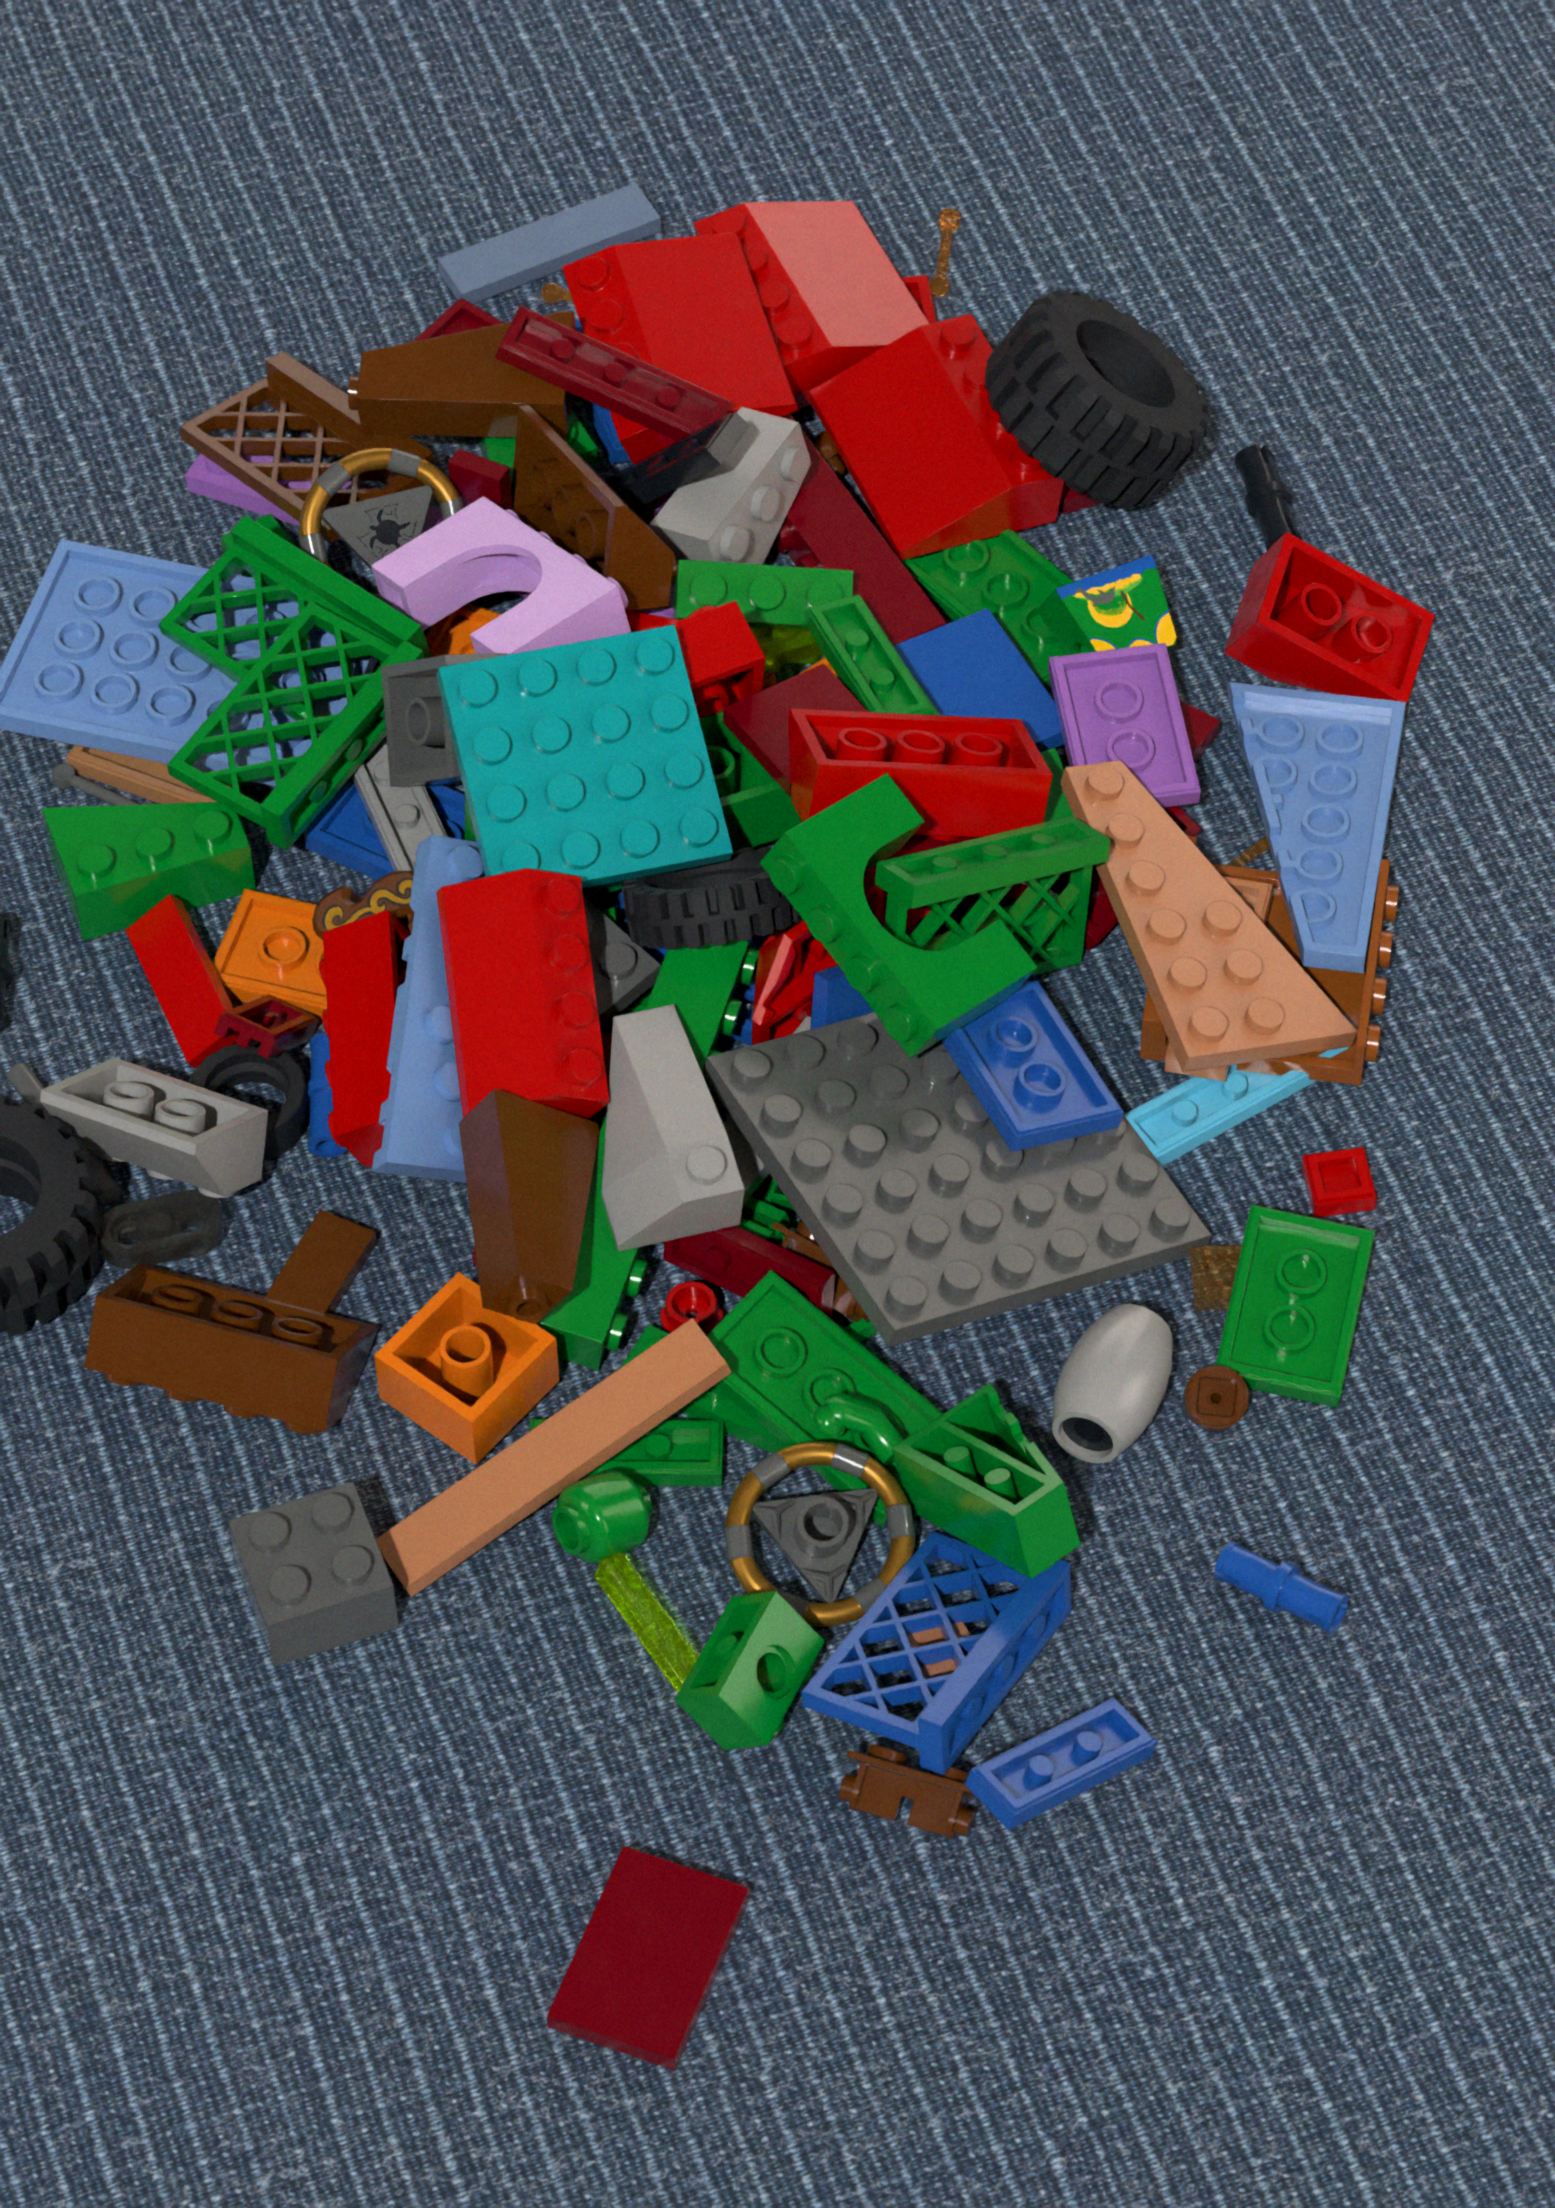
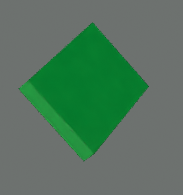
(1295, 1304)

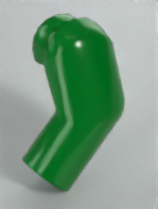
(861, 1417)

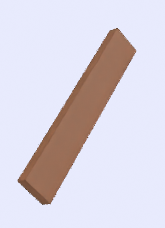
(552, 1457)

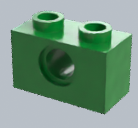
(750, 1671)

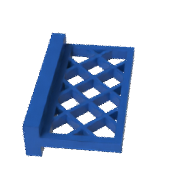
(994, 1660)

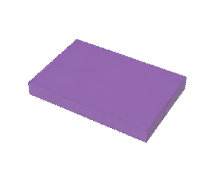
(1129, 711)

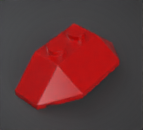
(789, 965)

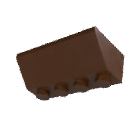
(584, 516)
(227, 1348)

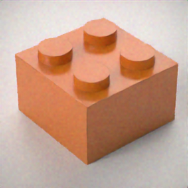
(466, 1369)

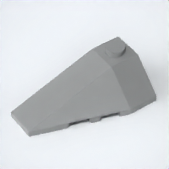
(665, 1143)

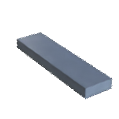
(548, 244)

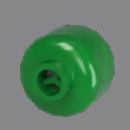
(602, 1516)

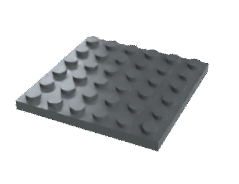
(924, 1194)

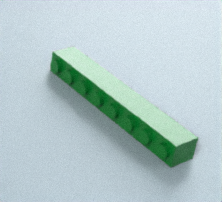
(703, 992)

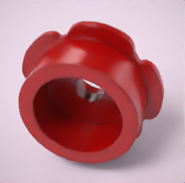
(691, 1298)

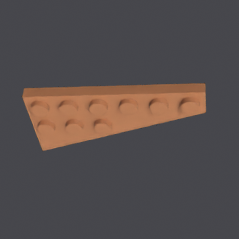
(1204, 955)

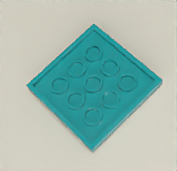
(586, 759)

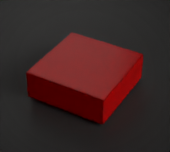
(1338, 1182)

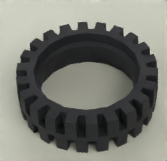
(706, 904)

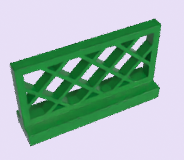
(291, 576)
(332, 757)
(989, 870)

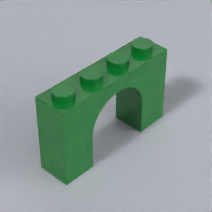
(910, 989)

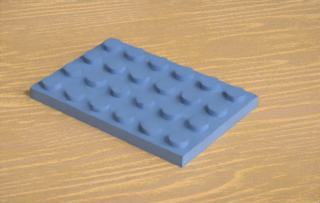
(105, 677)

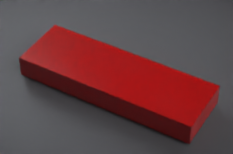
(181, 978)

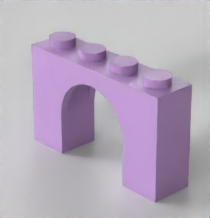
(494, 552)

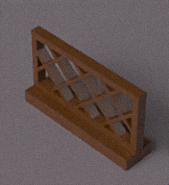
(302, 403)

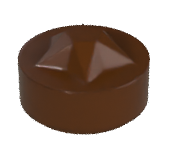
(1215, 1398)

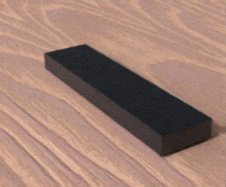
(678, 462)

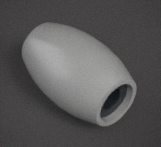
(1112, 1383)

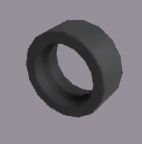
(238, 1065)

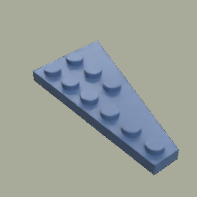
(1324, 798)
(424, 1090)

